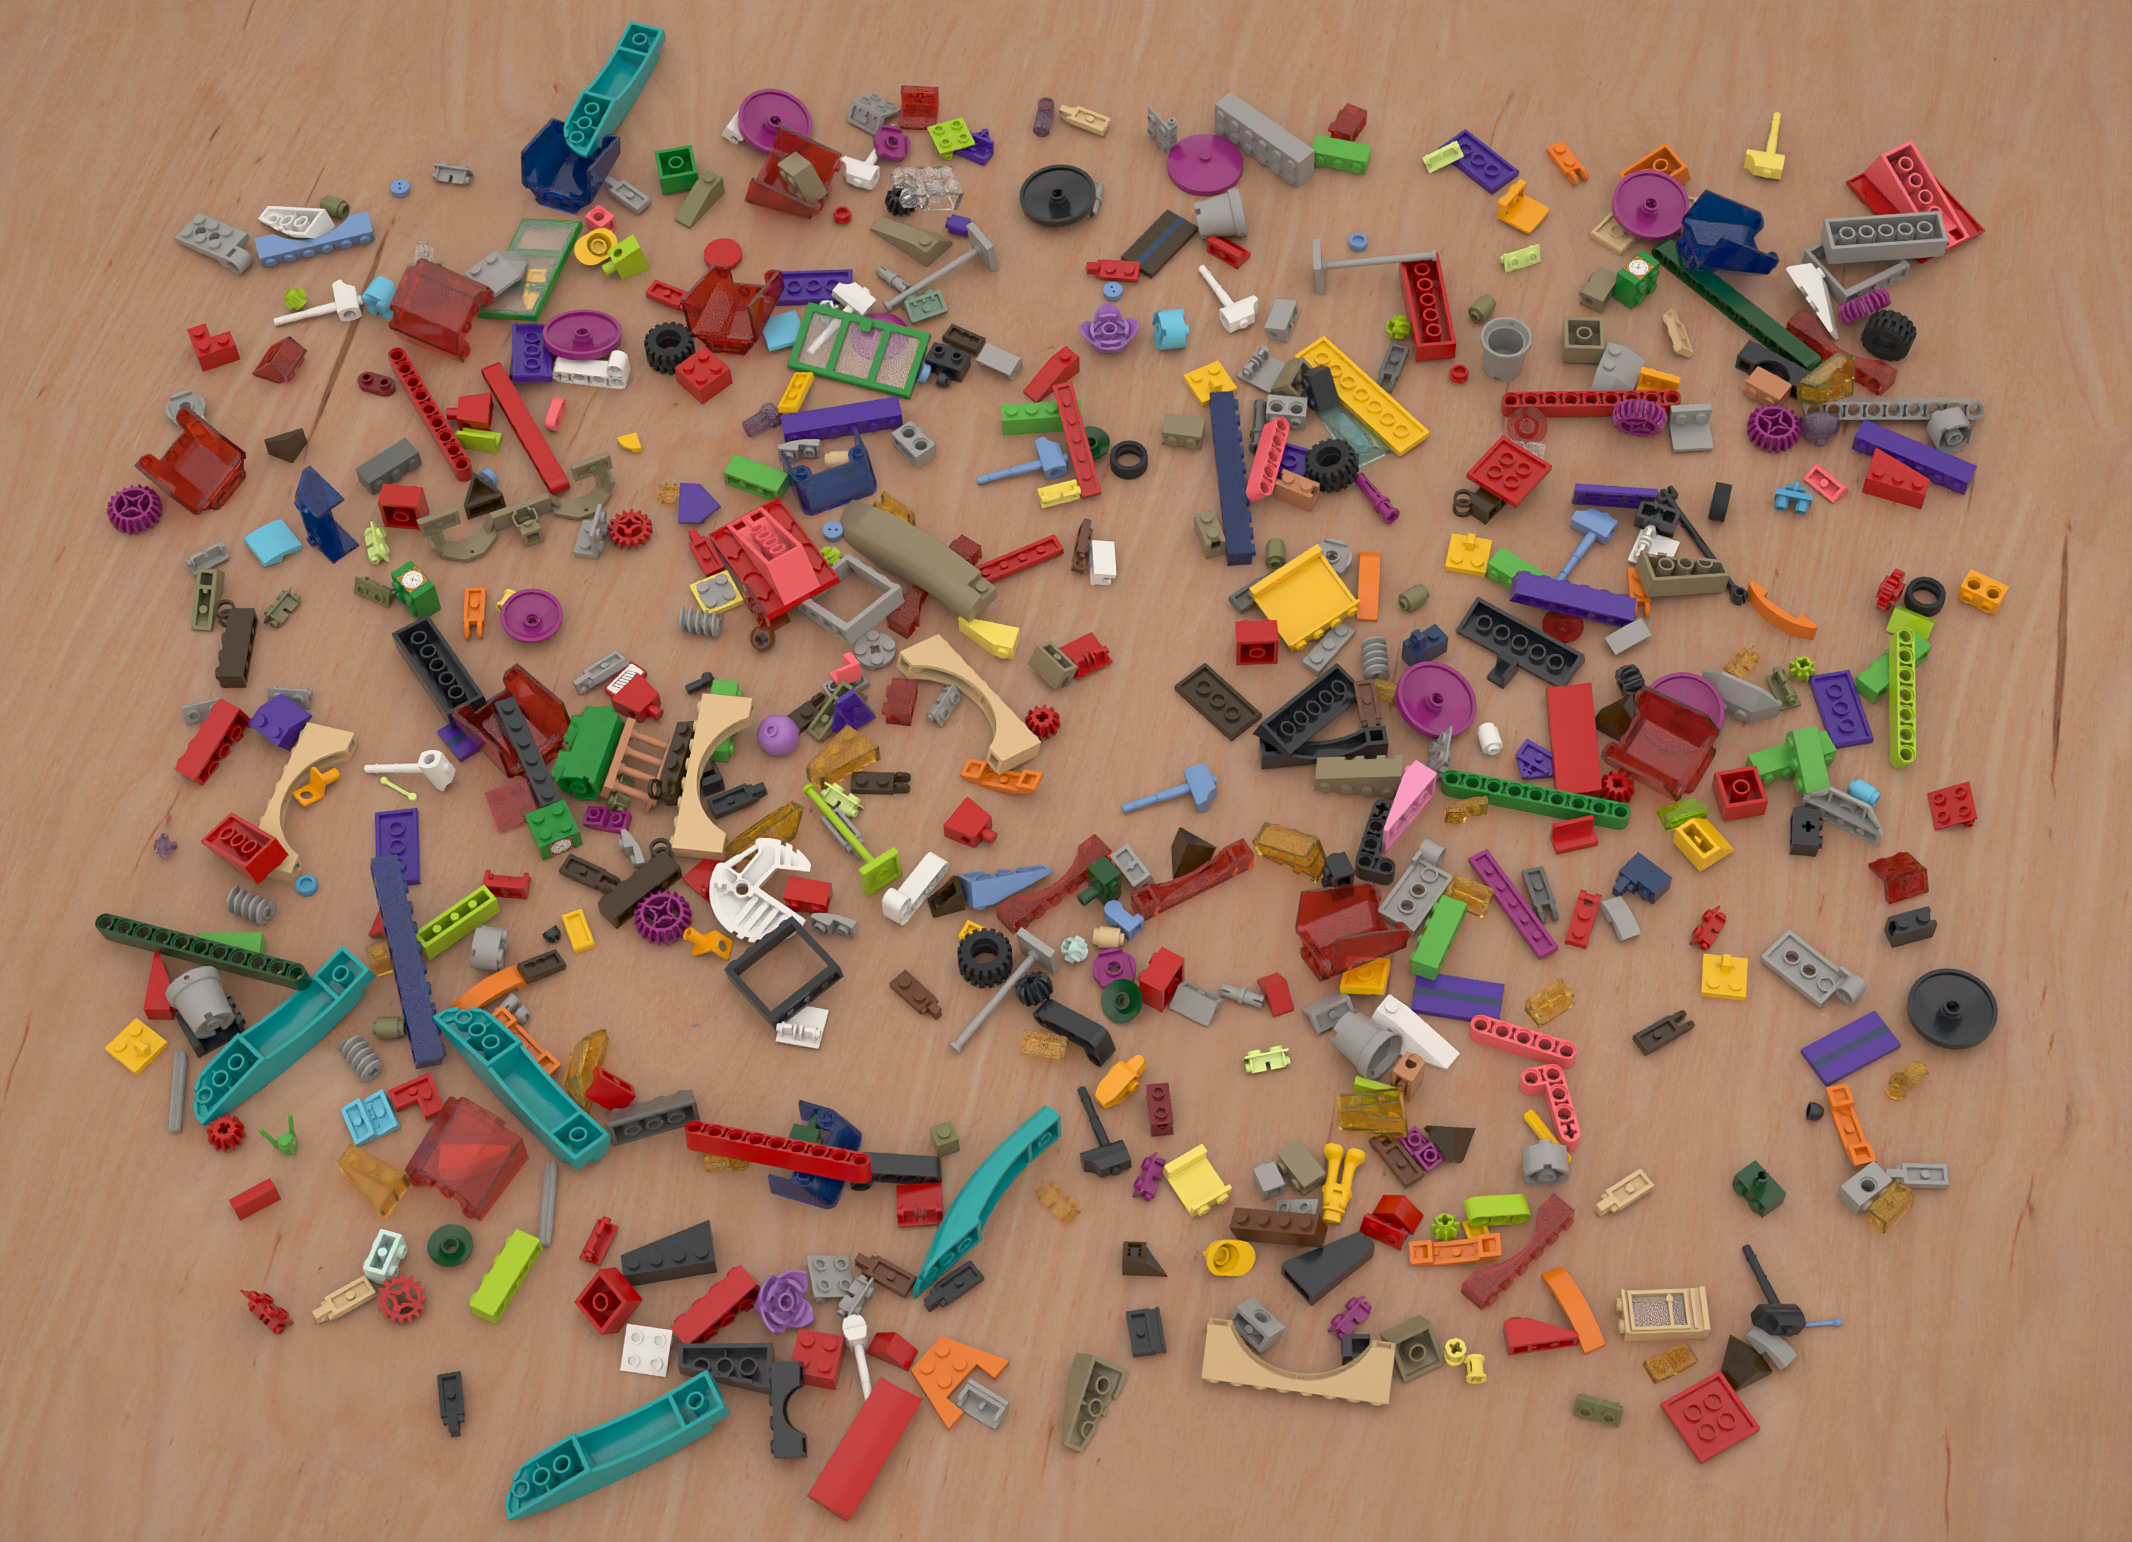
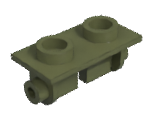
(372, 591)
(286, 601)
(1783, 688)
(618, 800)
(1605, 1412)

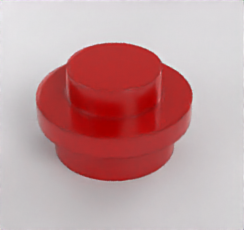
(842, 215)
(1459, 374)

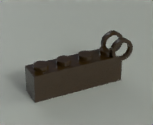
(1481, 505)
(237, 644)
(670, 782)
(656, 875)

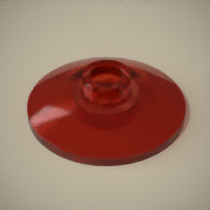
(1530, 416)
(1555, 621)

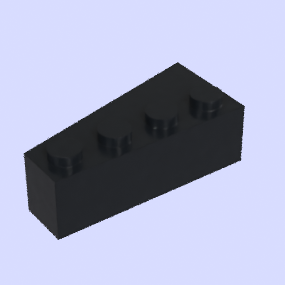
(672, 1257)
(730, 1363)

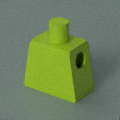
(626, 259)

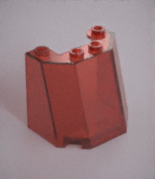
(771, 190)
(437, 308)
(728, 313)
(199, 467)
(541, 710)
(1665, 745)
(1345, 929)
(468, 1156)

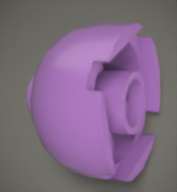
(778, 735)

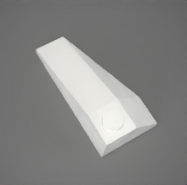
(298, 221)
(1815, 290)
(1417, 1035)

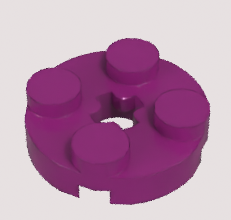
(887, 151)
(1113, 957)

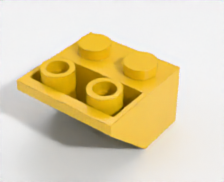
(1701, 843)

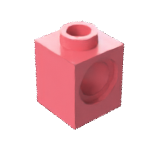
(600, 218)

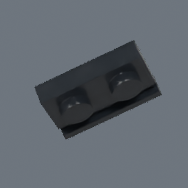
(1145, 1332)

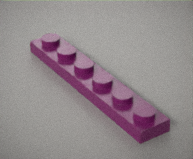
(1513, 904)

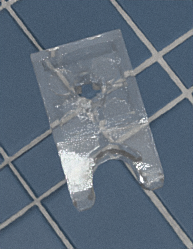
(928, 187)

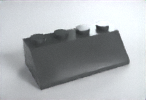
(652, 1117)

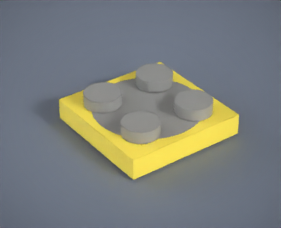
(717, 593)

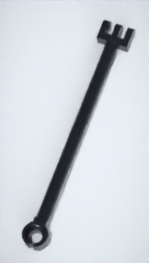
(1669, 498)

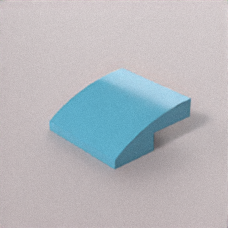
(781, 330)
(272, 542)
(370, 1118)

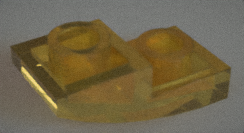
(1458, 811)
(1670, 1363)

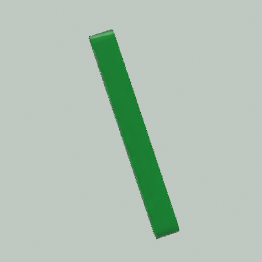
(1545, 797)

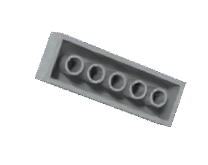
(1264, 140)
(1884, 237)

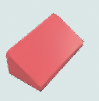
(1825, 483)

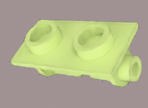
(1443, 157)
(1521, 258)
(375, 537)
(848, 805)
(1275, 1057)

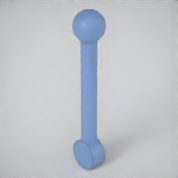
(1836, 1322)

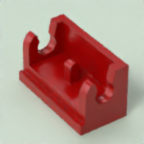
(507, 886)

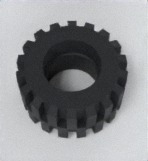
(1888, 335)
(668, 336)
(1327, 454)
(985, 942)

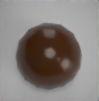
(762, 638)

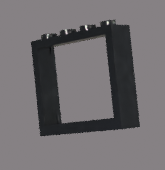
(801, 997)

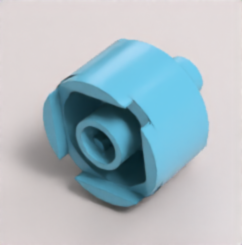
(379, 296)
(1170, 329)

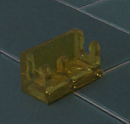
(895, 507)
(1471, 892)
(1549, 1002)
(1044, 1044)
(1891, 1205)

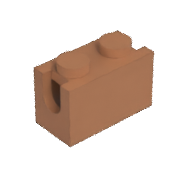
(1767, 388)
(1297, 490)
(1408, 1074)

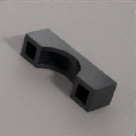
(1756, 355)
(785, 1380)

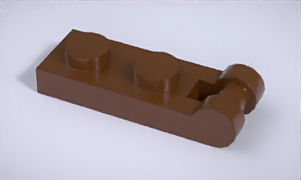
(1397, 1159)

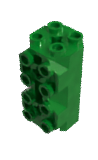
(591, 748)

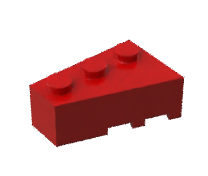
(1895, 481)

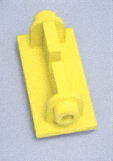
(1059, 493)

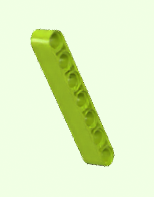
(1898, 706)

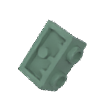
(925, 306)

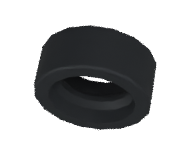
(1128, 447)
(1720, 502)
(1930, 585)

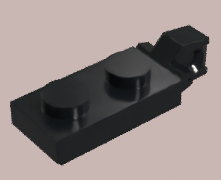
(736, 799)
(953, 1286)
(451, 1401)

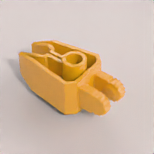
(1120, 1082)

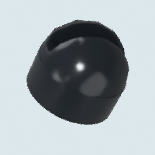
(942, 379)
(552, 934)
(1814, 1111)

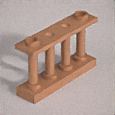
(618, 767)

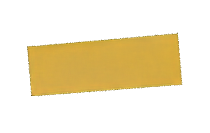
(796, 392)

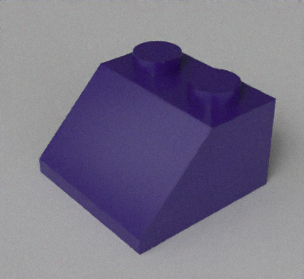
(280, 721)

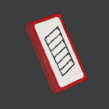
(623, 678)

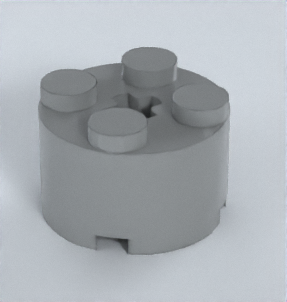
(1950, 430)
(488, 947)
(1545, 1163)

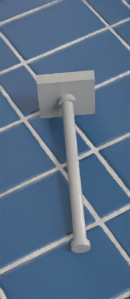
(980, 246)
(1320, 265)
(1036, 952)

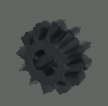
(893, 204)
(1629, 680)
(1034, 988)

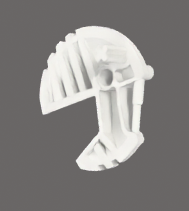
(756, 911)

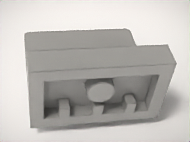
(870, 112)
(1690, 427)
(592, 535)

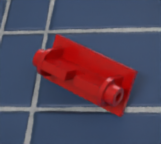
(1711, 921)
(1378, 1229)
(599, 1241)

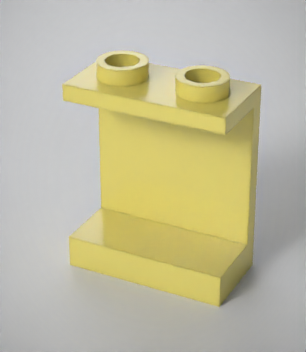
(1196, 1182)

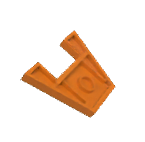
(946, 1368)

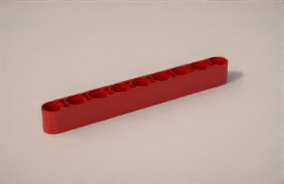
(1581, 401)
(430, 414)
(525, 429)
(778, 1152)

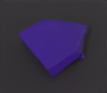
(981, 151)
(695, 504)
(851, 710)
(1534, 761)

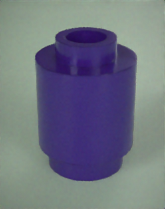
(957, 225)

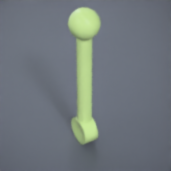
(412, 796)

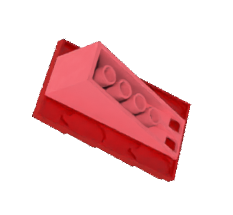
(1904, 184)
(774, 557)

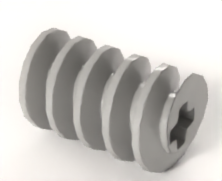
(700, 623)
(1375, 658)
(250, 906)
(361, 1058)

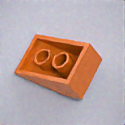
(1662, 160)

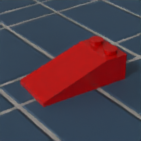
(245, 847)

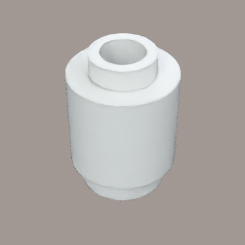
(1489, 739)

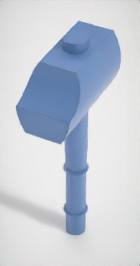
(1050, 460)
(1595, 526)
(1198, 783)

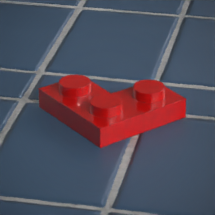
(420, 1091)

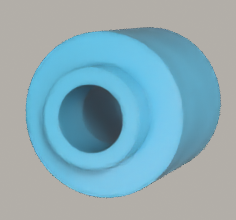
(1864, 792)

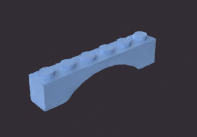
(352, 231)

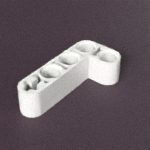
(594, 372)
(903, 903)

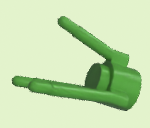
(286, 1142)

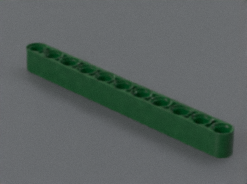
(1738, 308)
(211, 956)

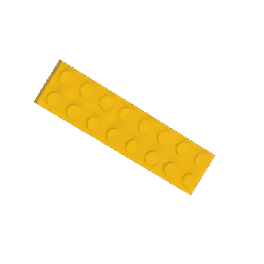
(1366, 398)

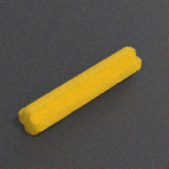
(1540, 1128)

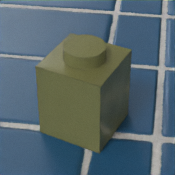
(944, 1139)

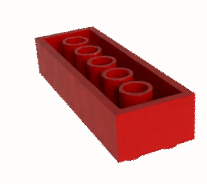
(1427, 310)

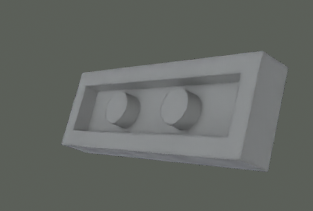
(1328, 648)

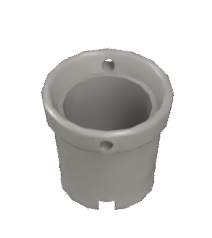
(1221, 215)
(1504, 347)
(201, 1001)
(1367, 1044)

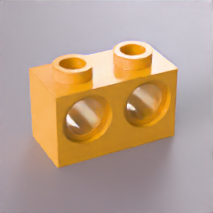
(1982, 592)

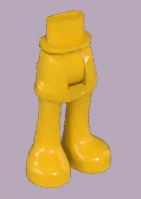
(1337, 1195)

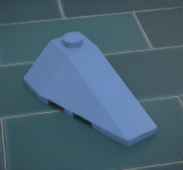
(988, 889)

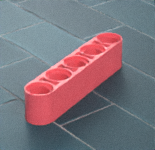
(1267, 459)
(1515, 1034)

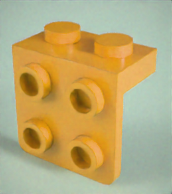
(1520, 209)
(1656, 380)

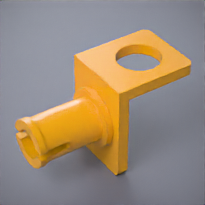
(316, 785)
(708, 942)

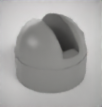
(522, 1014)

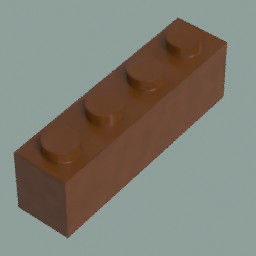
(1278, 1227)

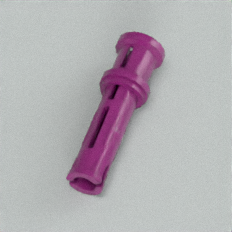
(1381, 503)

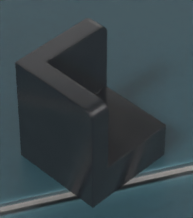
(1504, 671)
(712, 781)
(1353, 1345)

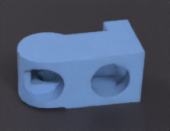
(1120, 918)

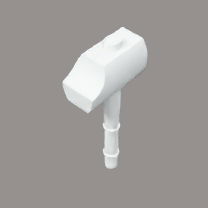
(861, 173)
(854, 298)
(346, 304)
(1236, 314)
(431, 763)
(856, 1340)

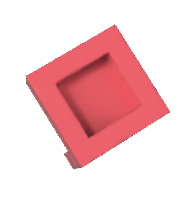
(849, 672)

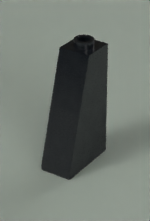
(1326, 1267)

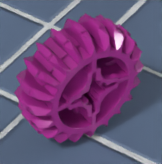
(1864, 305)
(1639, 417)
(1773, 428)
(134, 509)
(660, 910)

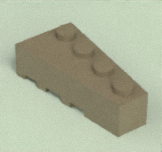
(1680, 575)
(1359, 776)

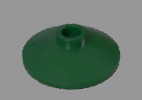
(1098, 441)
(1113, 1000)
(446, 1237)

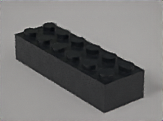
(437, 668)

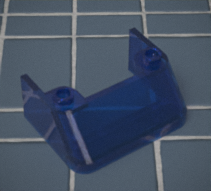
(833, 486)
(315, 501)
(811, 1188)

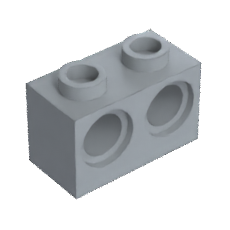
(1291, 408)
(914, 444)

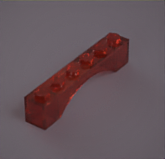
(1871, 374)
(906, 617)
(1225, 865)
(1023, 909)
(1488, 1282)

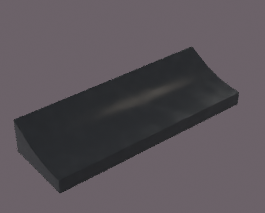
(1533, 649)
(1308, 711)

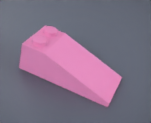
(1412, 796)

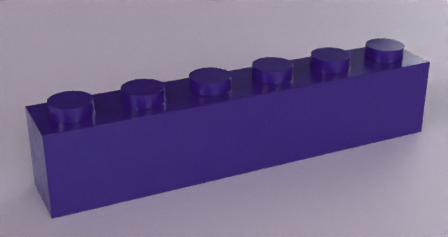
(842, 420)
(1932, 463)
(1572, 599)

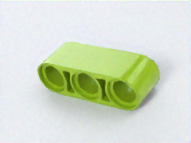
(1497, 1210)

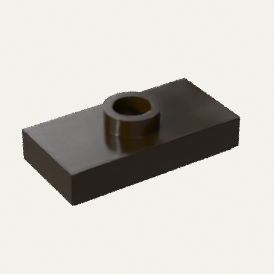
(963, 339)
(541, 966)

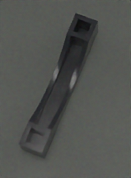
(518, 734)
(1365, 742)

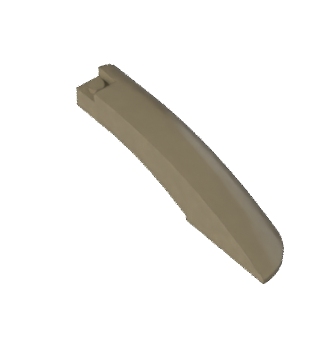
(918, 558)

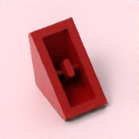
(1276, 993)
(1399, 1211)
(892, 1349)

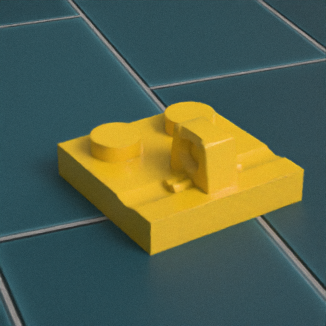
(1208, 379)
(1468, 555)
(1724, 977)
(1367, 978)
(136, 1046)

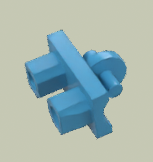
(1793, 494)

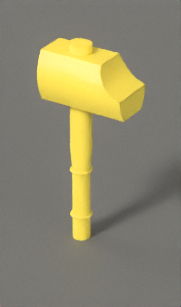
(1767, 163)

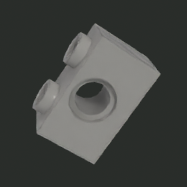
(1869, 1177)
(1256, 1324)

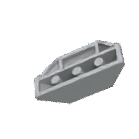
(498, 270)
(1618, 368)
(1742, 698)
(1845, 813)

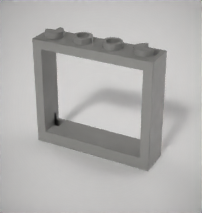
(1897, 272)
(868, 618)

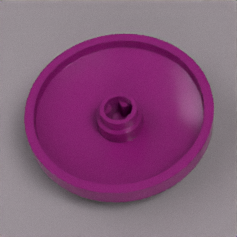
(764, 113)
(1205, 165)
(1650, 205)
(582, 335)
(1694, 692)
(1434, 698)

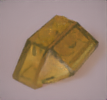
(778, 825)
(585, 1057)

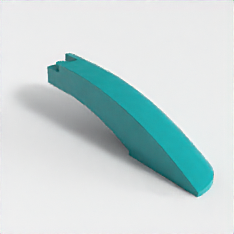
(614, 89)
(281, 1037)
(524, 1085)
(976, 1200)
(616, 1448)

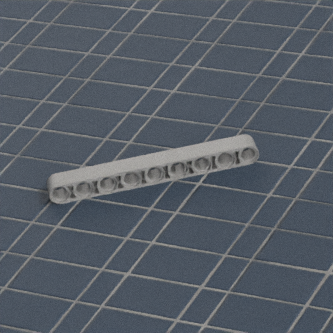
(1901, 412)

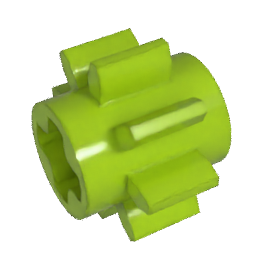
(295, 298)
(1398, 327)
(831, 555)
(1802, 668)
(1445, 1227)

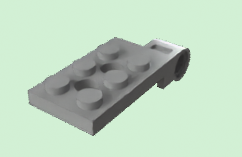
(225, 249)
(1422, 875)
(1827, 978)

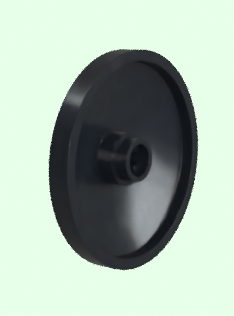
(1057, 195)
(1952, 1009)

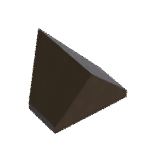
(286, 445)
(482, 498)
(1616, 718)
(1189, 853)
(947, 899)
(1451, 1140)
(1139, 1261)
(1743, 1364)

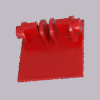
(1087, 655)
(1953, 806)
(700, 877)
(919, 1204)
(263, 1307)

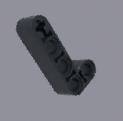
(1372, 839)
(1078, 1029)
(901, 1169)

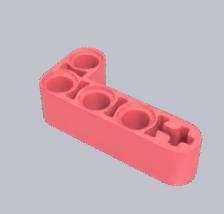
(1556, 1107)

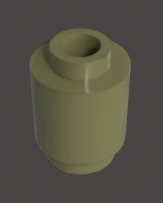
(335, 206)
(1482, 308)
(1275, 553)
(1413, 597)
(389, 1027)

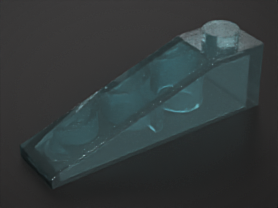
(1364, 442)

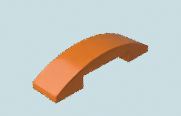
(1368, 586)
(1777, 617)
(1007, 782)
(491, 989)
(543, 1057)
(1848, 1126)
(1456, 1251)
(1575, 1308)

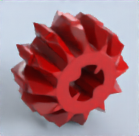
(1043, 722)
(1617, 787)
(218, 1130)

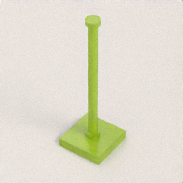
(877, 871)

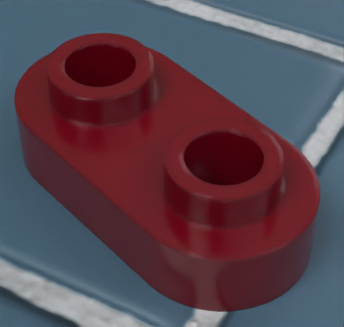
(373, 384)

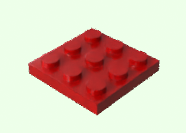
(1509, 471)
(1710, 1417)

